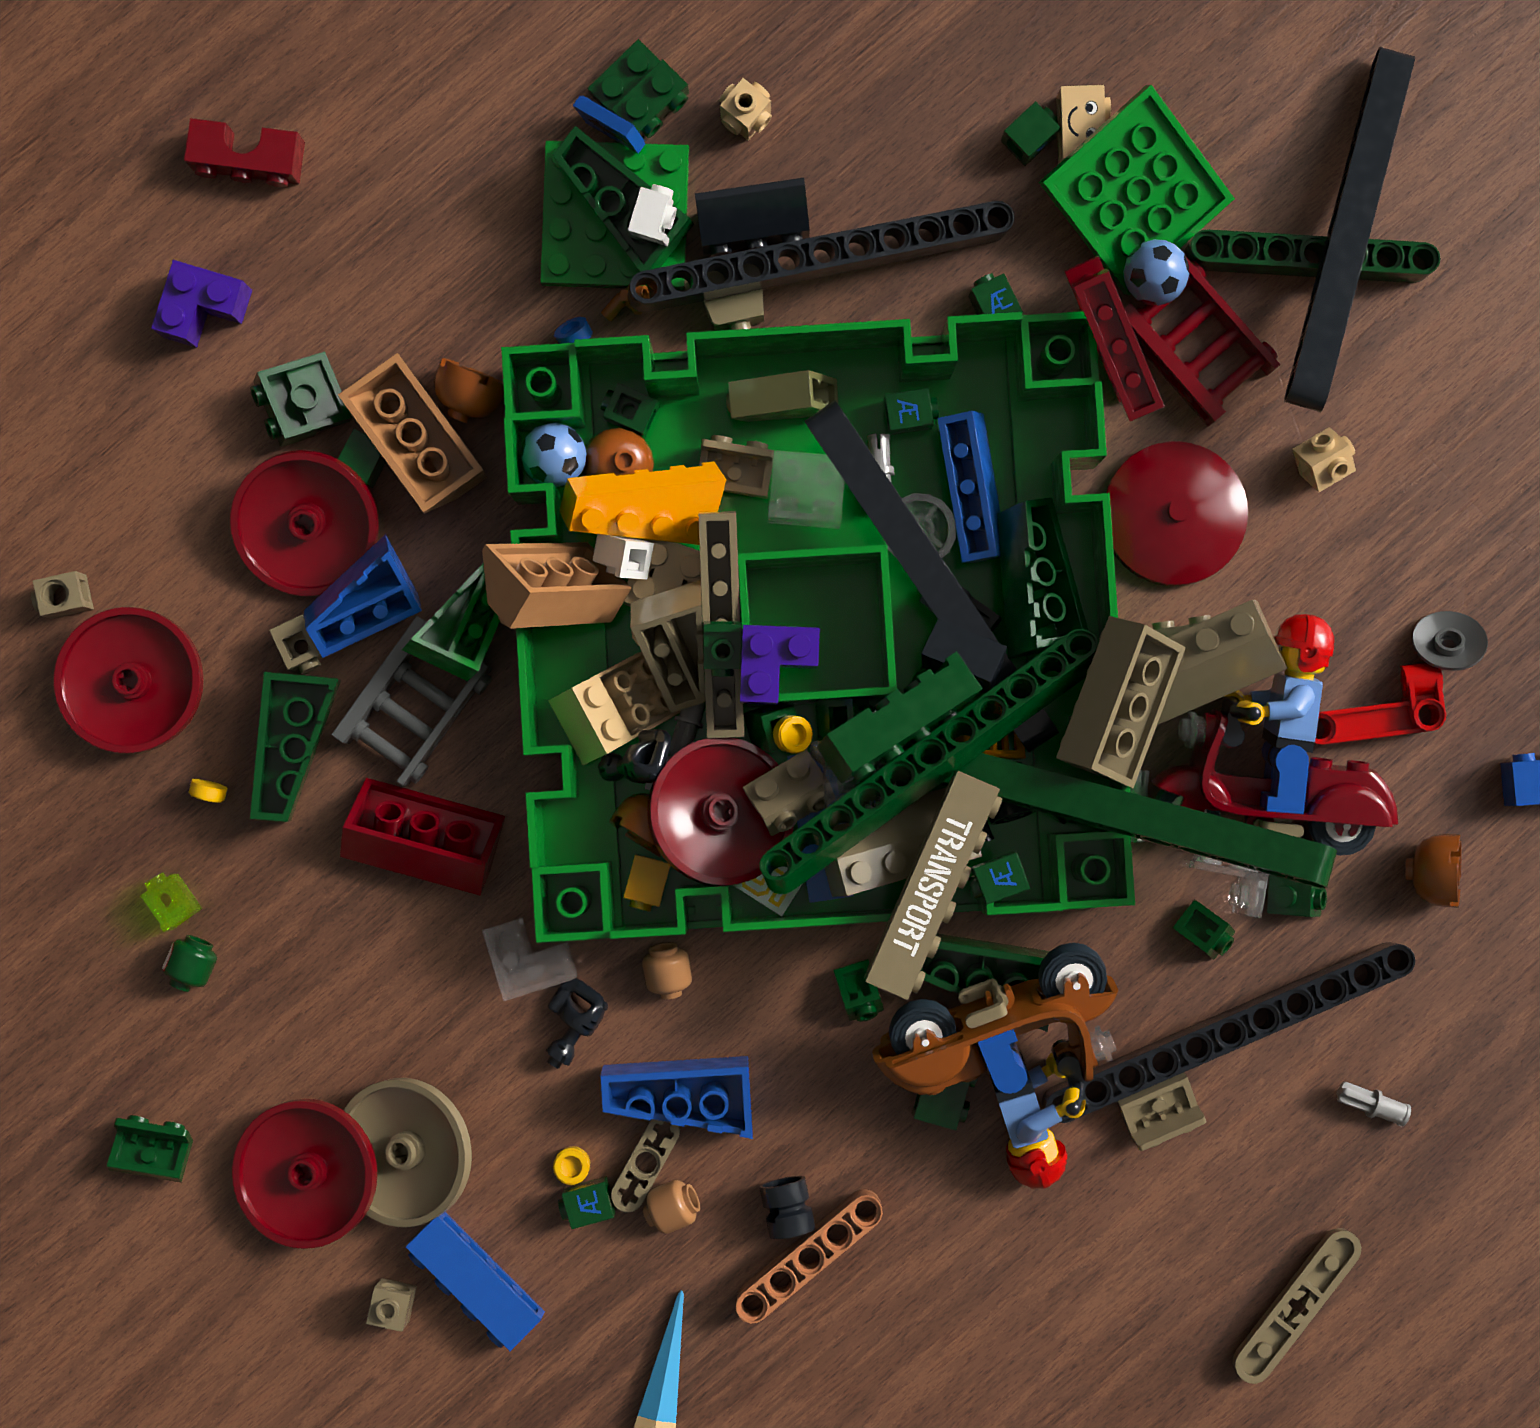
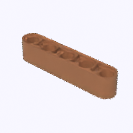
(801, 1272)

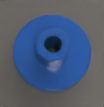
(573, 329)

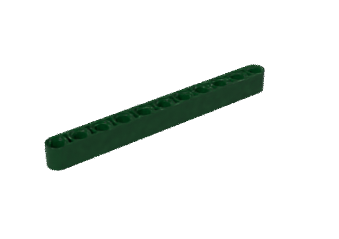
(925, 777)
(1155, 820)

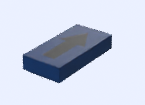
(609, 124)

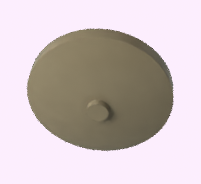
(417, 1147)

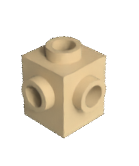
(745, 120)
(1325, 459)

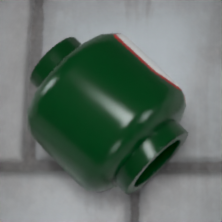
(189, 963)

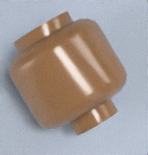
(667, 970)
(671, 1206)

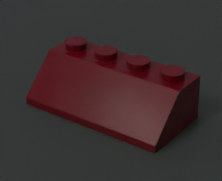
(421, 836)

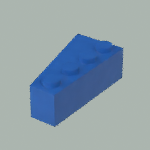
(683, 1092)

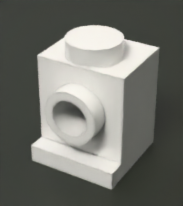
(653, 214)
(624, 556)

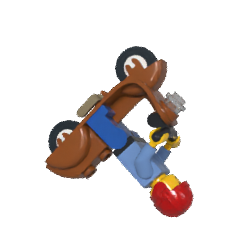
(942, 1047)

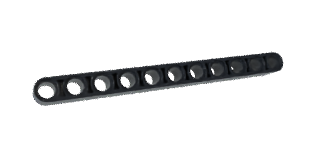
(1349, 230)
(808, 267)
(911, 544)
(1245, 1030)

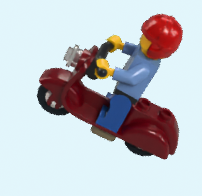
(1336, 800)

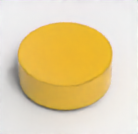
(792, 734)
(207, 790)
(571, 1165)

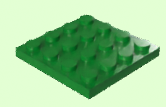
(1136, 184)
(578, 244)

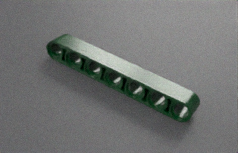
(1294, 261)

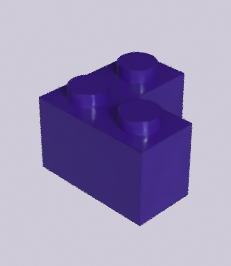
(191, 296)
(766, 651)

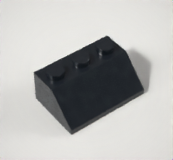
(752, 216)

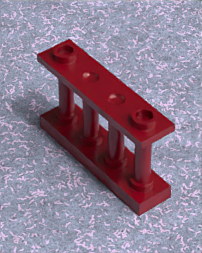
(1114, 338)
(1185, 375)

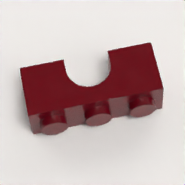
(274, 159)

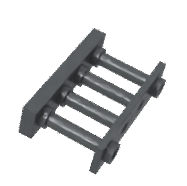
(376, 697)

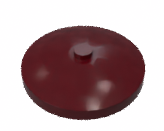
(1176, 513)
(302, 521)
(128, 680)
(703, 815)
(304, 1173)

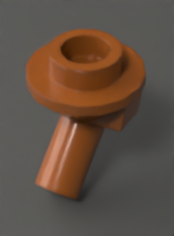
(620, 300)

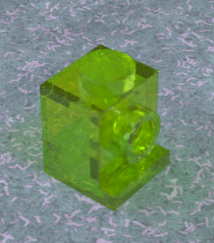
(182, 904)

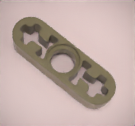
(624, 1181)

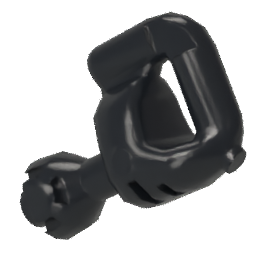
(641, 761)
(578, 1020)

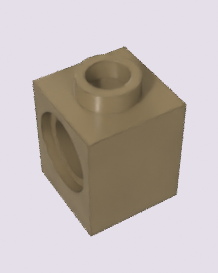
(77, 595)
(391, 1304)

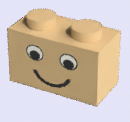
(1079, 115)

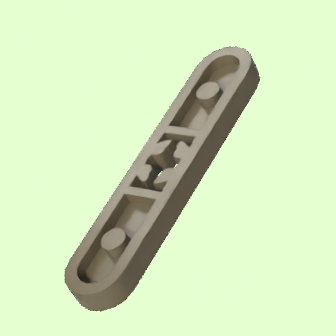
(1274, 1336)

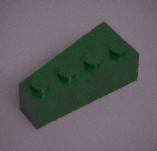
(613, 196)
(1036, 579)
(899, 720)
(288, 736)
(968, 961)

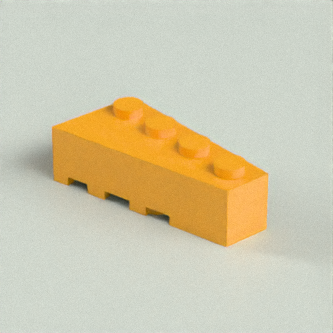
(644, 503)

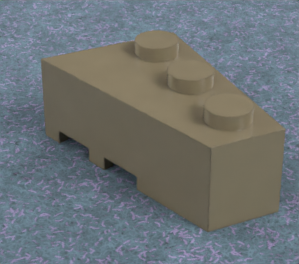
(672, 643)

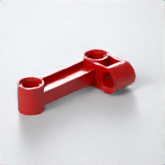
(1420, 687)

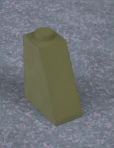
(780, 396)

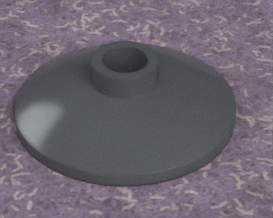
(1454, 630)

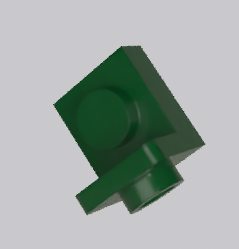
(1205, 930)
(859, 997)

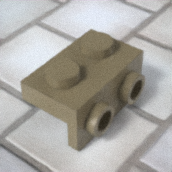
(744, 467)
(787, 792)
(1161, 1112)

